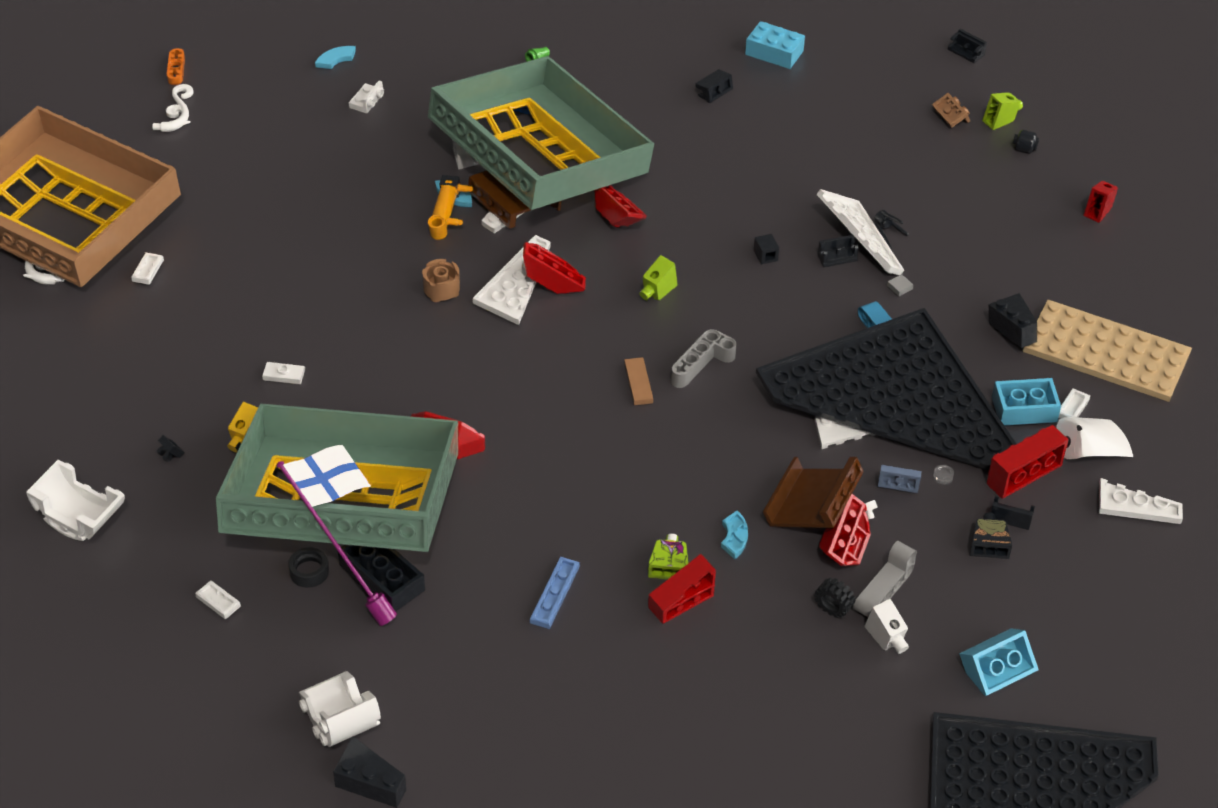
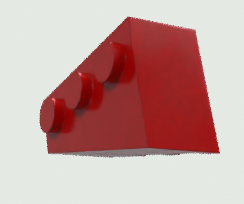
(683, 590)

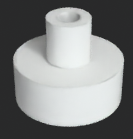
(870, 506)

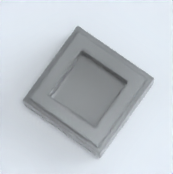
(900, 285)

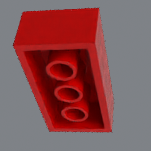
(1027, 461)

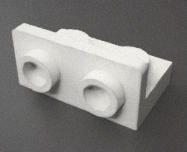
(367, 97)

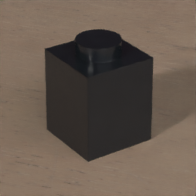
(766, 249)

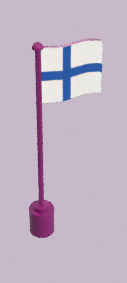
(322, 480)

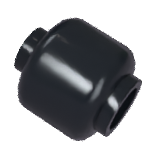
(1026, 141)

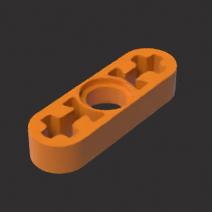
(178, 71)

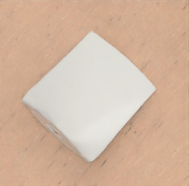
(1096, 438)

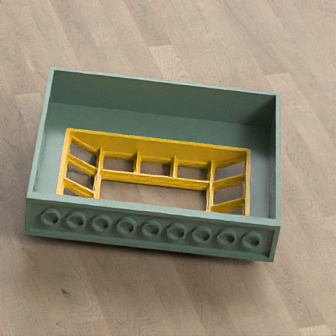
(562, 109)
(387, 450)

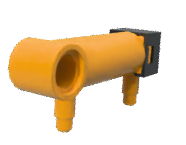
(449, 190)

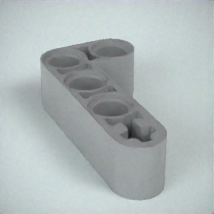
(709, 345)
(888, 580)

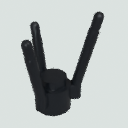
(884, 220)

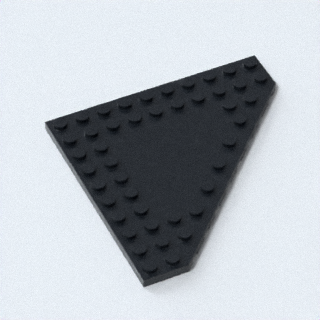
(894, 384)
(1035, 765)

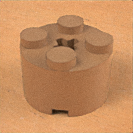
(441, 280)

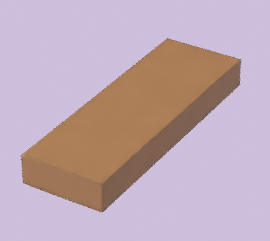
(638, 381)

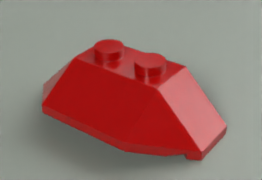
(617, 207)
(551, 270)
(469, 440)
(849, 536)

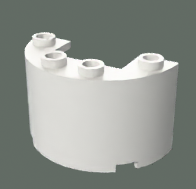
(70, 505)
(339, 709)

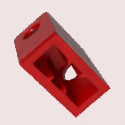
(1101, 195)

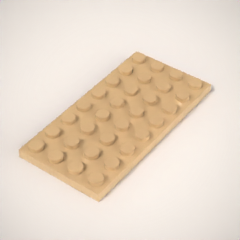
(1109, 350)

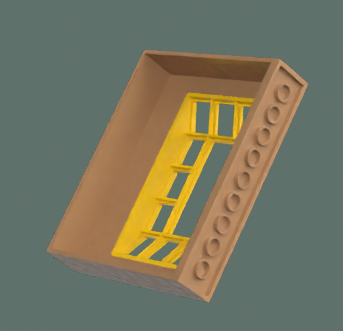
(91, 166)

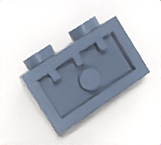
(899, 478)

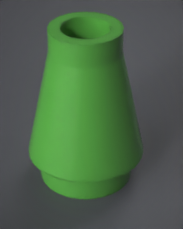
(536, 53)

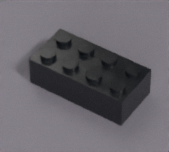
(385, 572)

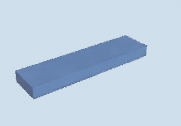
(554, 592)

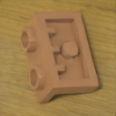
(950, 110)

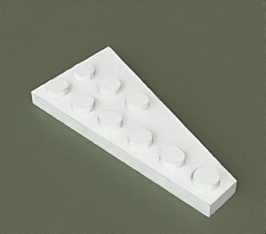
(859, 224)
(510, 288)

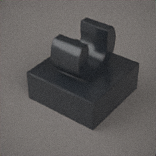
(170, 447)

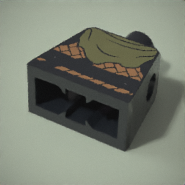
(991, 538)

